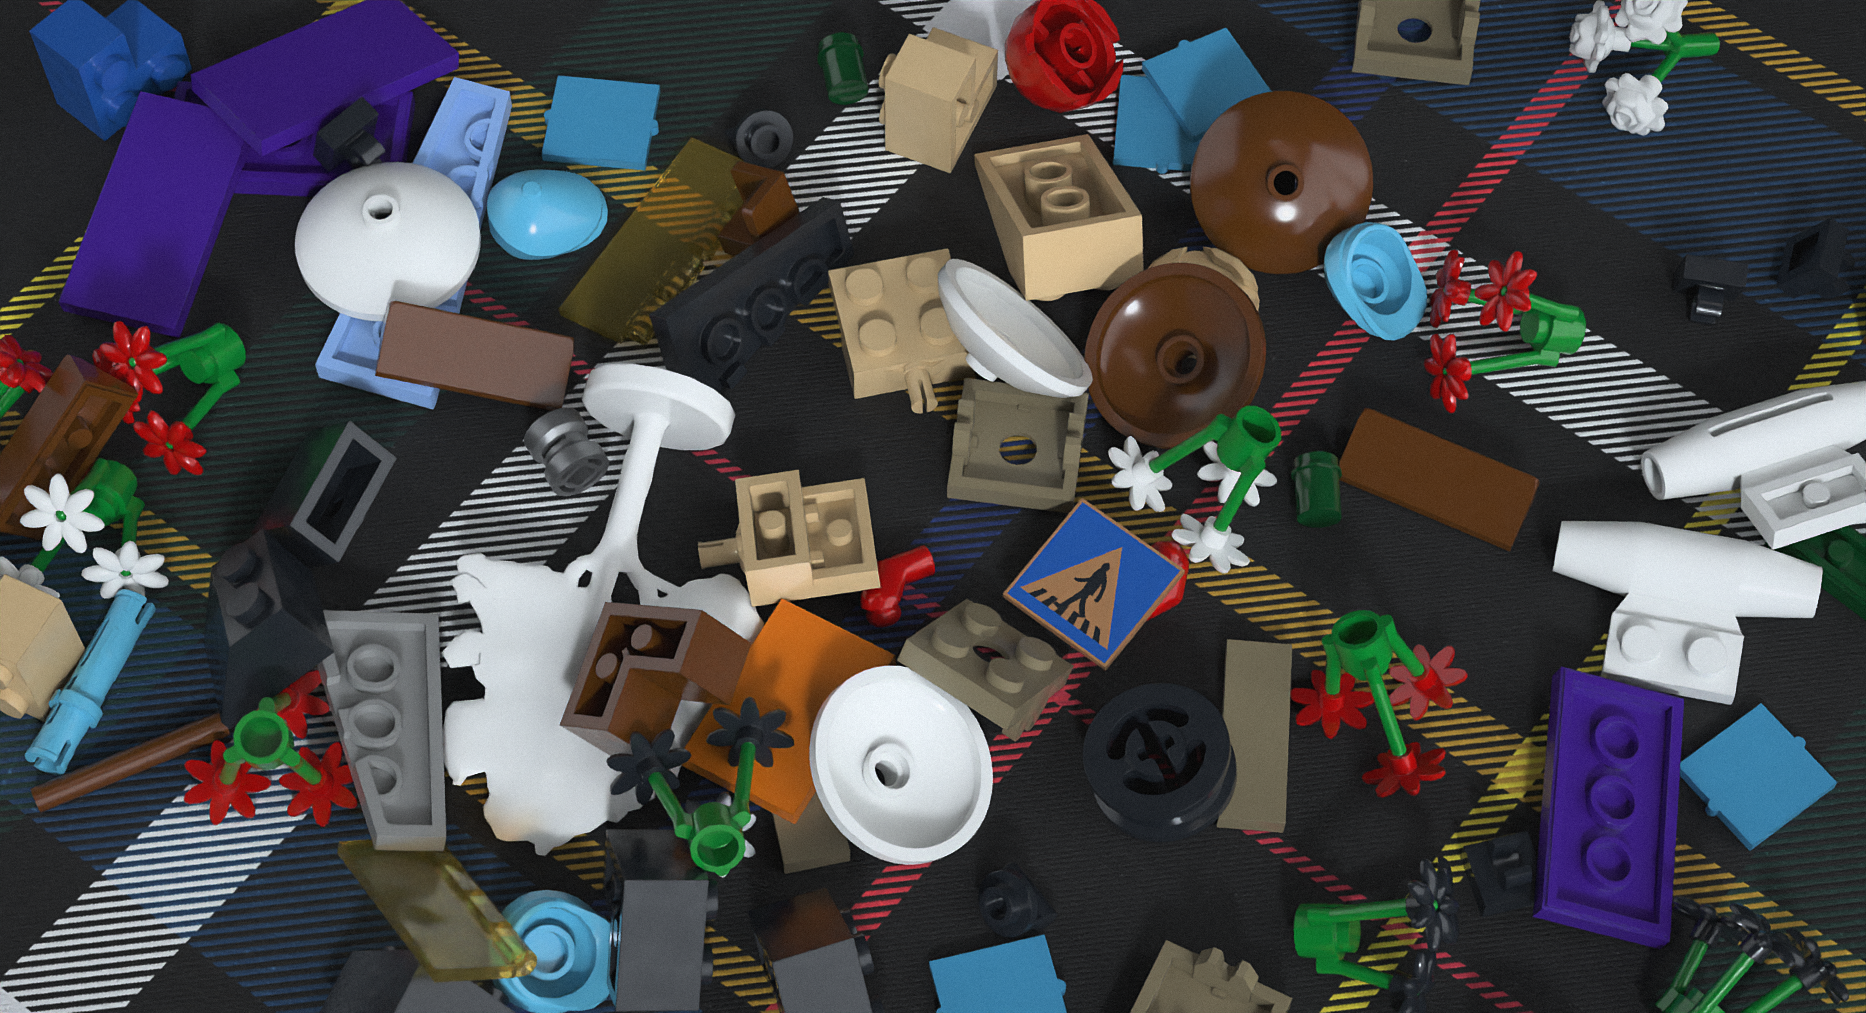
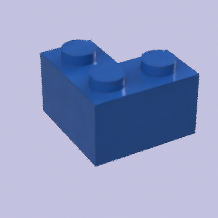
(105, 62)

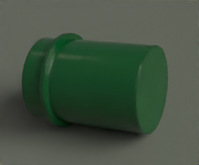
(843, 68)
(1317, 489)

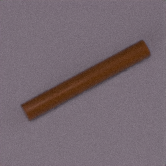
(129, 762)

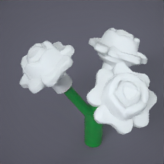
(1646, 25)

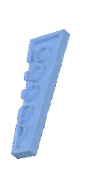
(466, 148)

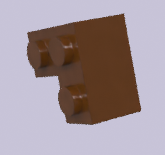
(644, 666)

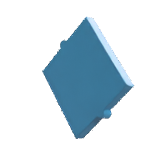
(1203, 80)
(601, 123)
(1148, 131)
(1755, 776)
(1000, 980)

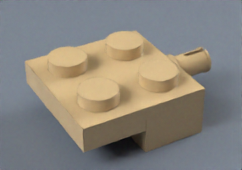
(897, 328)
(799, 539)

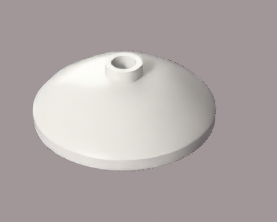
(409, 257)
(1009, 334)
(930, 760)

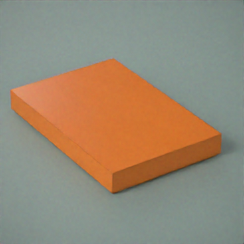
(794, 670)

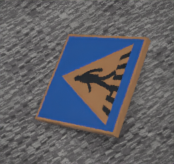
(1093, 584)

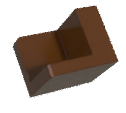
(765, 206)

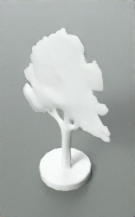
(540, 626)

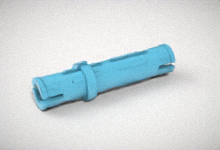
(80, 700)

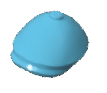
(545, 213)
(1376, 280)
(569, 950)

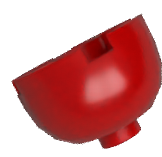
(1063, 54)

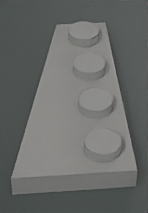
(389, 722)

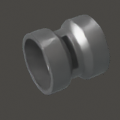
(569, 456)

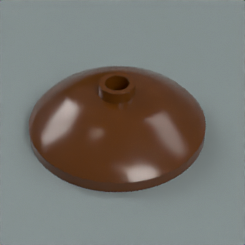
(1237, 171)
(1147, 335)

